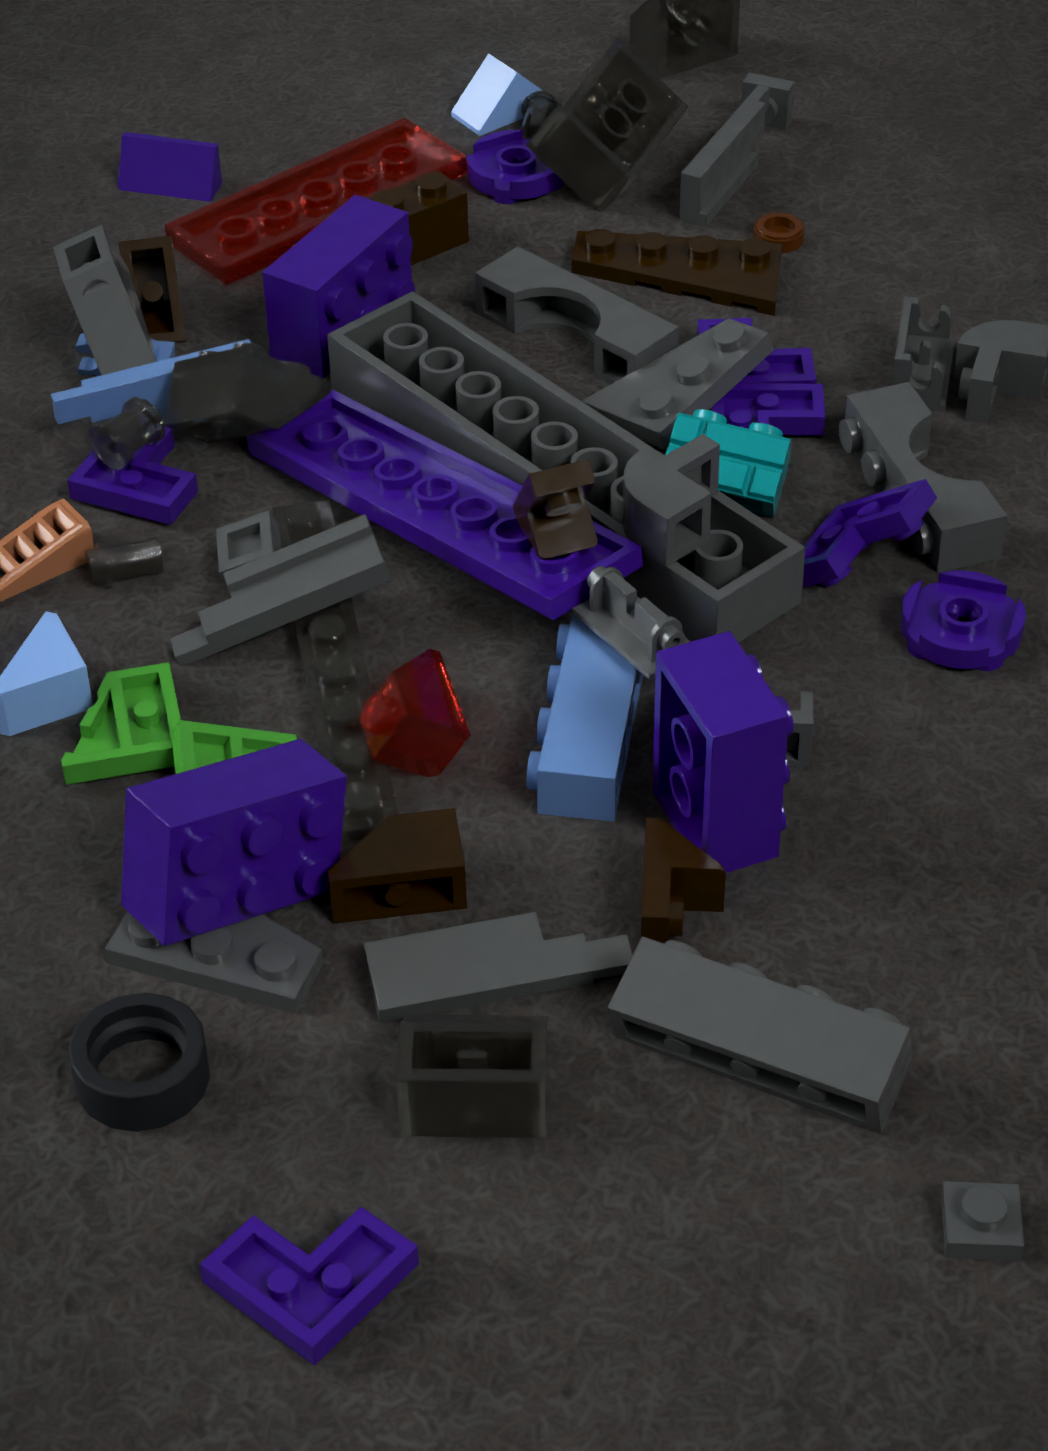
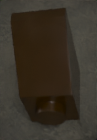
(156, 285)
(401, 869)

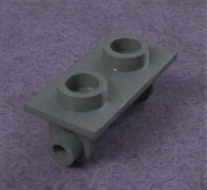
(626, 622)

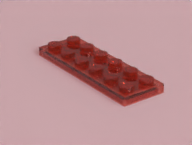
(275, 214)

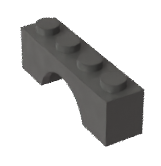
(532, 293)
(890, 436)

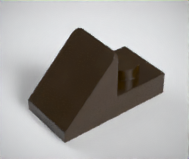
(555, 509)
(676, 880)

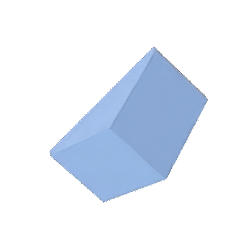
(492, 97)
(43, 680)

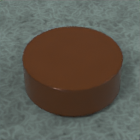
(782, 229)

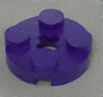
(509, 169)
(935, 634)

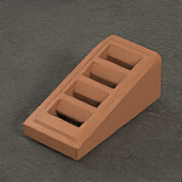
(49, 545)

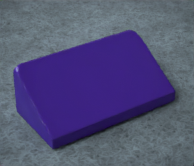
(169, 167)

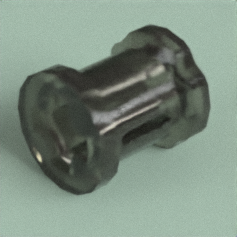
(127, 432)

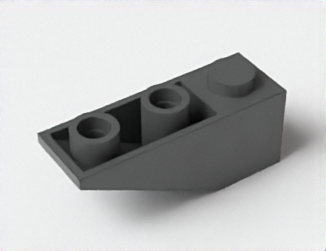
(105, 301)

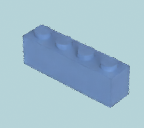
(585, 729)

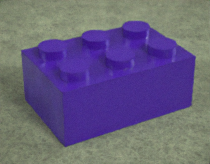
(334, 277)
(720, 750)
(231, 840)

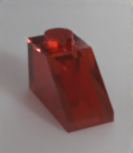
(416, 717)

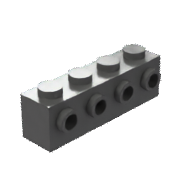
(763, 1032)

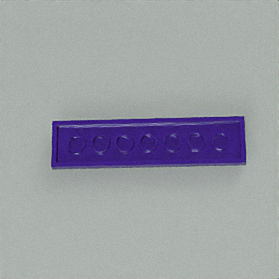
(434, 501)

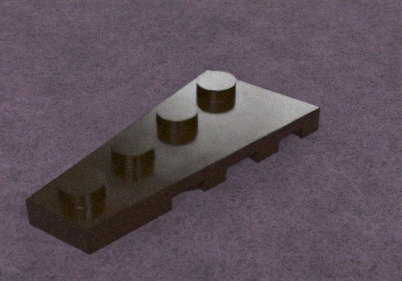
(699, 265)

